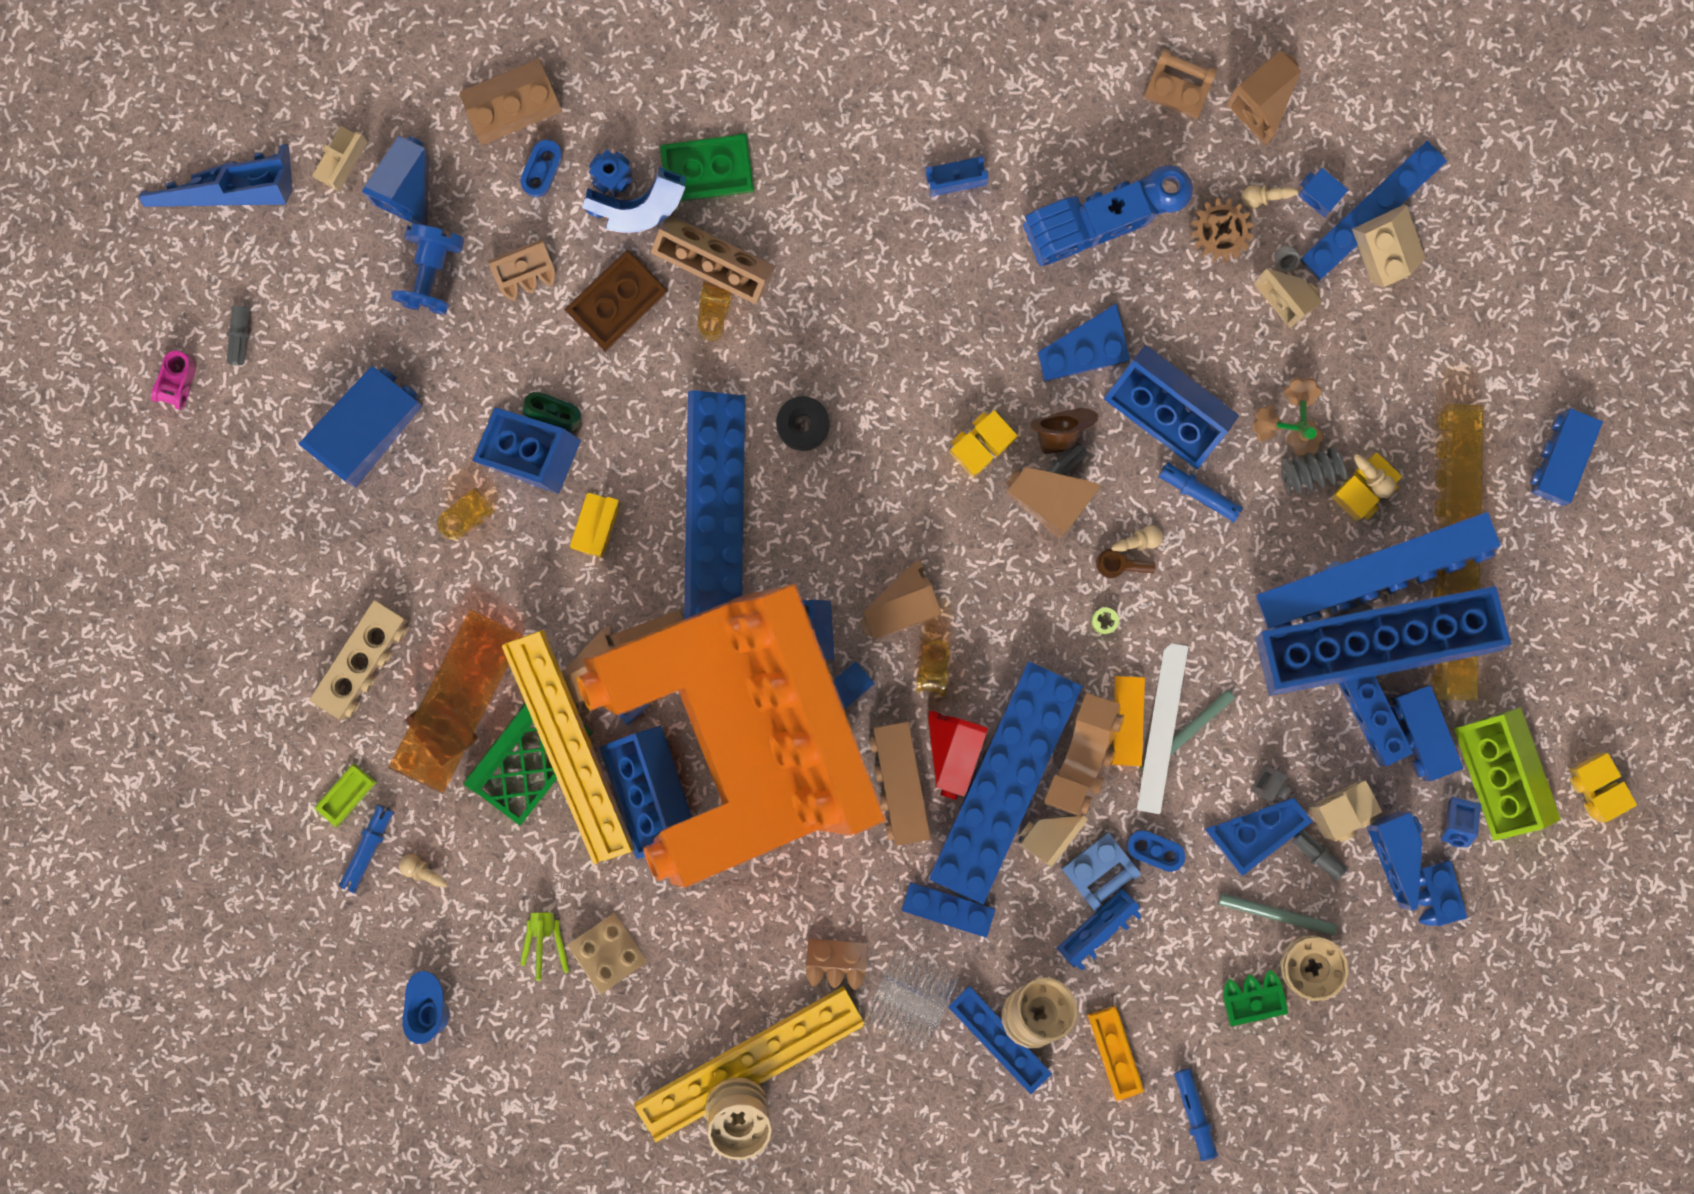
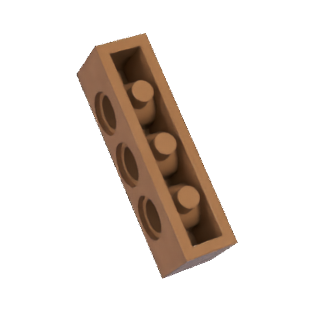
(713, 259)

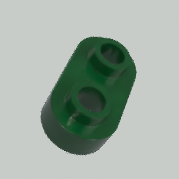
(551, 411)

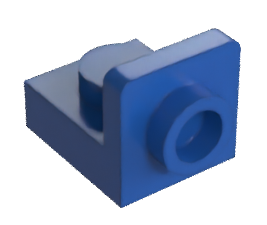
(1461, 822)

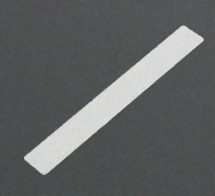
(1162, 729)

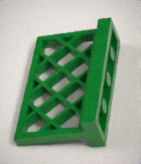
(494, 758)

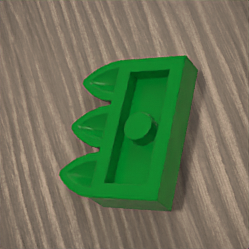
(1255, 1001)

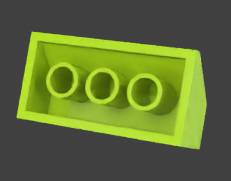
(1507, 774)

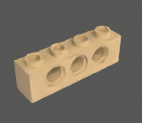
(327, 694)

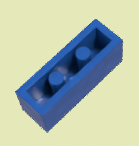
(1565, 456)
(1426, 734)

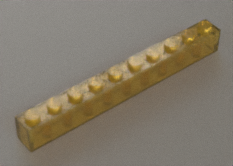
(1459, 500)

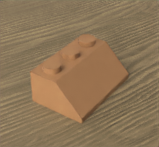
(510, 101)

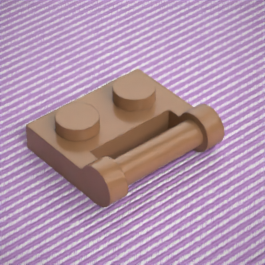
(1178, 93)

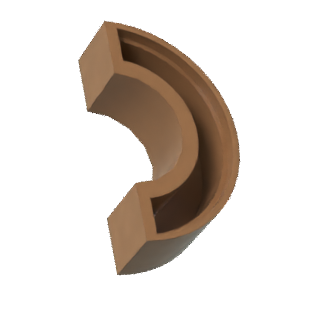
(1087, 756)

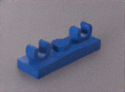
(1099, 928)

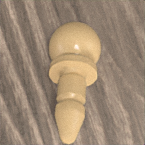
(1254, 196)
(1382, 485)
(1148, 537)
(413, 866)

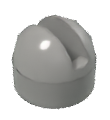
(1287, 258)

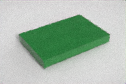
(710, 166)

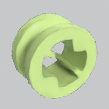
(1113, 617)

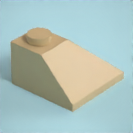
(1288, 295)
(1051, 836)

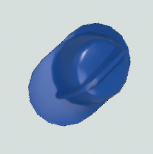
(424, 1008)

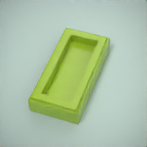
(345, 795)

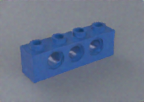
(1376, 720)

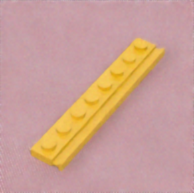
(568, 746)
(753, 1059)

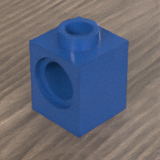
(1322, 191)

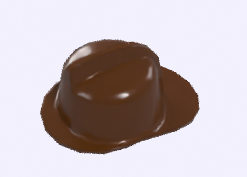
(1062, 429)

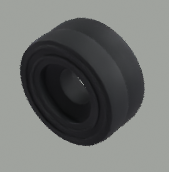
(802, 407)

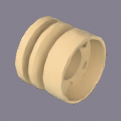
(1330, 975)
(1054, 1013)
(738, 1119)

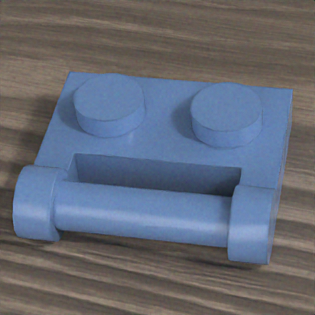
(1096, 862)

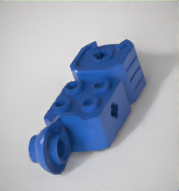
(1070, 227)

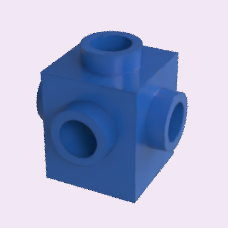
(612, 182)

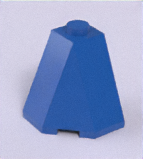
(402, 181)

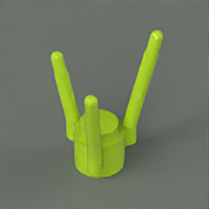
(540, 926)

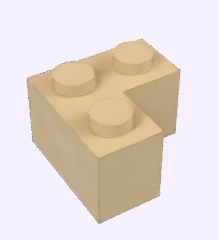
(1346, 811)

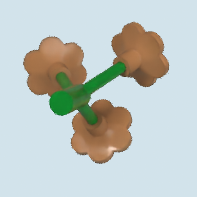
(1304, 434)

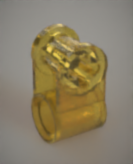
(714, 306)
(469, 511)
(933, 670)

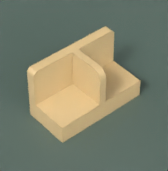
(340, 158)

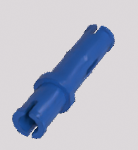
(1191, 486)
(366, 848)
(1196, 1116)

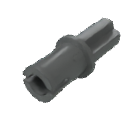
(238, 335)
(1068, 460)
(1319, 855)

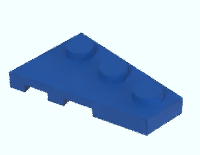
(1086, 348)
(1259, 834)

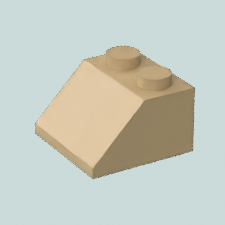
(1389, 246)

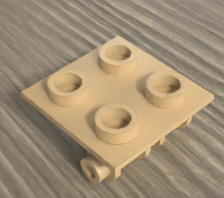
(607, 953)

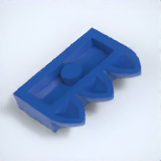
(1441, 894)

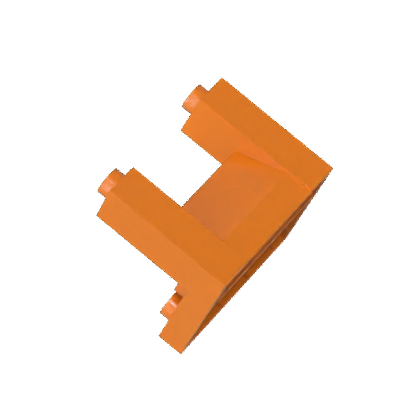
(762, 724)

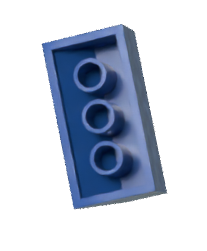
(1171, 407)
(645, 785)

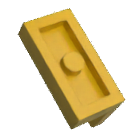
(595, 525)

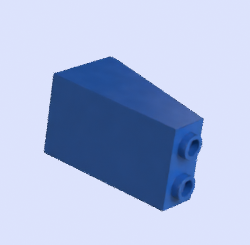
(362, 425)

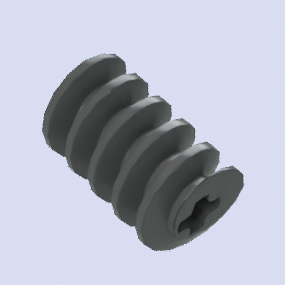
(1312, 469)

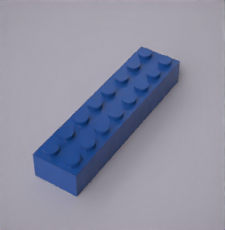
(1380, 571)
(1382, 641)
(1005, 782)

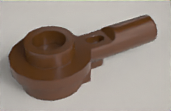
(1113, 563)

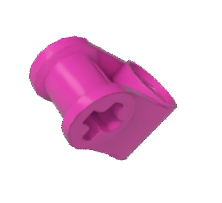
(174, 382)

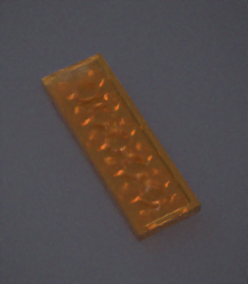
(454, 703)

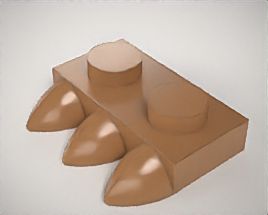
(522, 267)
(836, 960)

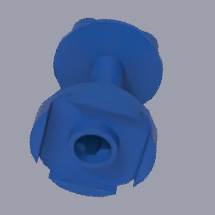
(429, 257)

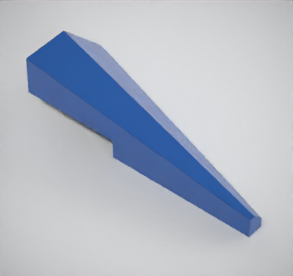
(244, 183)

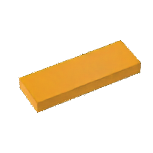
(1129, 740)
(1115, 1053)

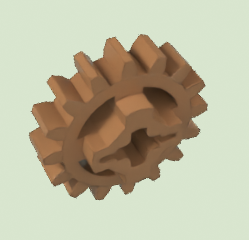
(1213, 223)

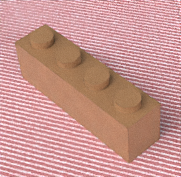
(901, 784)

